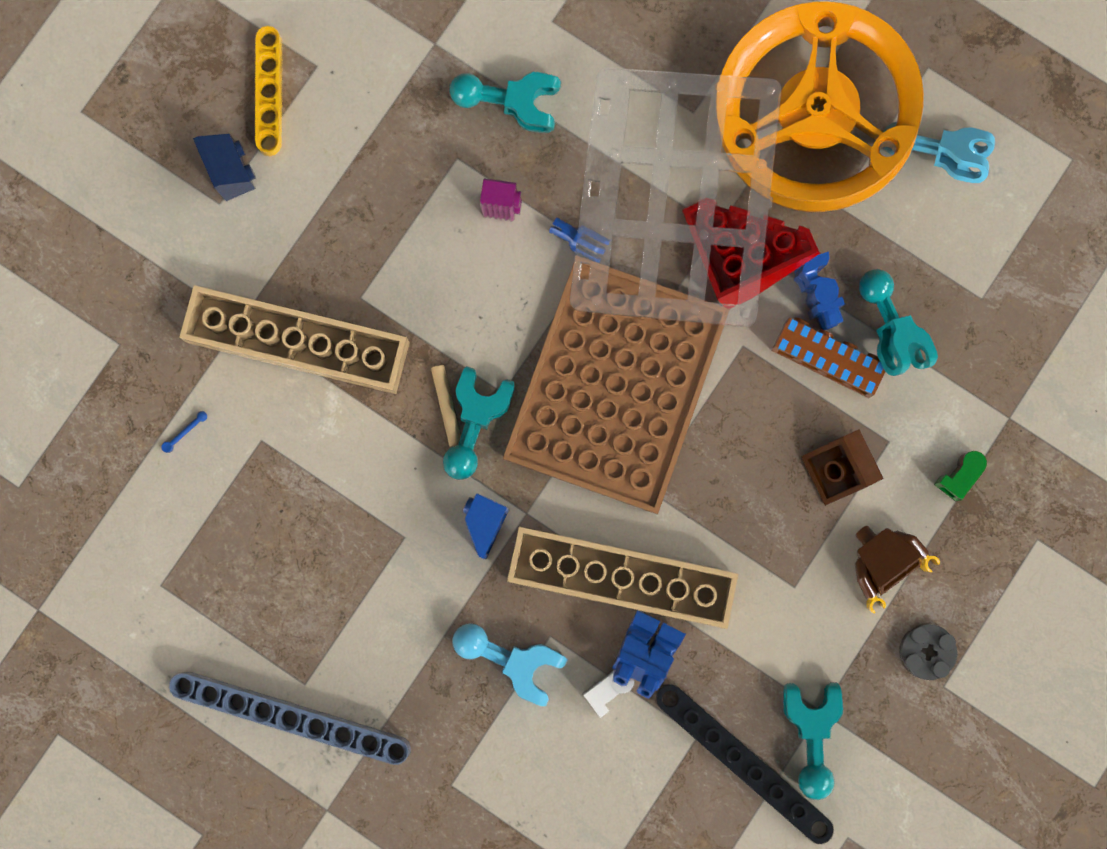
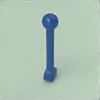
(168, 446)

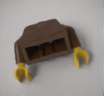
(887, 560)

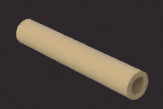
(446, 405)

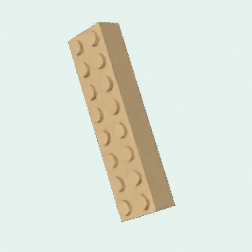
(294, 339)
(623, 577)

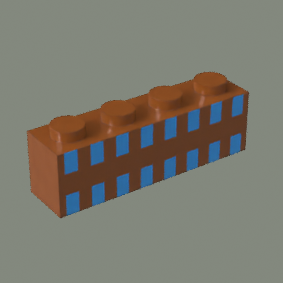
(829, 357)

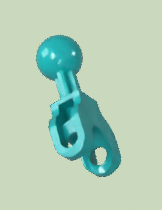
(518, 98)
(898, 336)
(477, 413)
(814, 725)

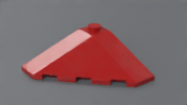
(783, 252)

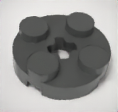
(944, 648)

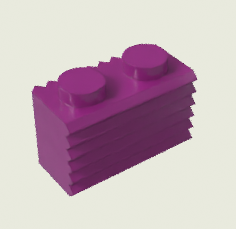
(500, 199)

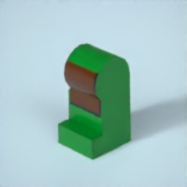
(968, 470)

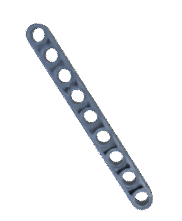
(276, 718)

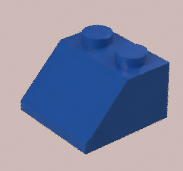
(484, 522)

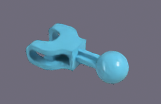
(957, 152)
(519, 664)

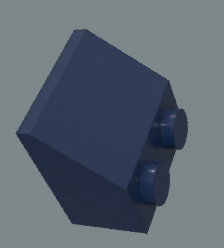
(225, 165)

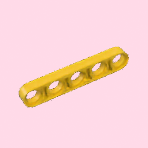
(265, 78)

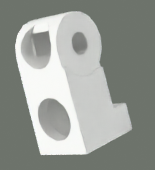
(604, 692)

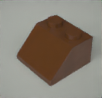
(842, 467)

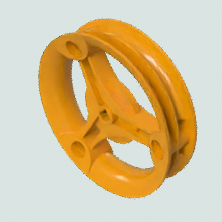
(836, 94)

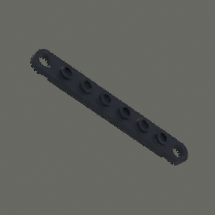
(745, 764)

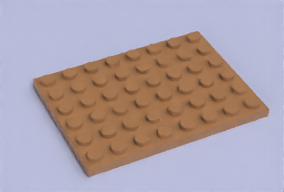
(613, 397)

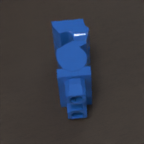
(822, 292)
(646, 664)

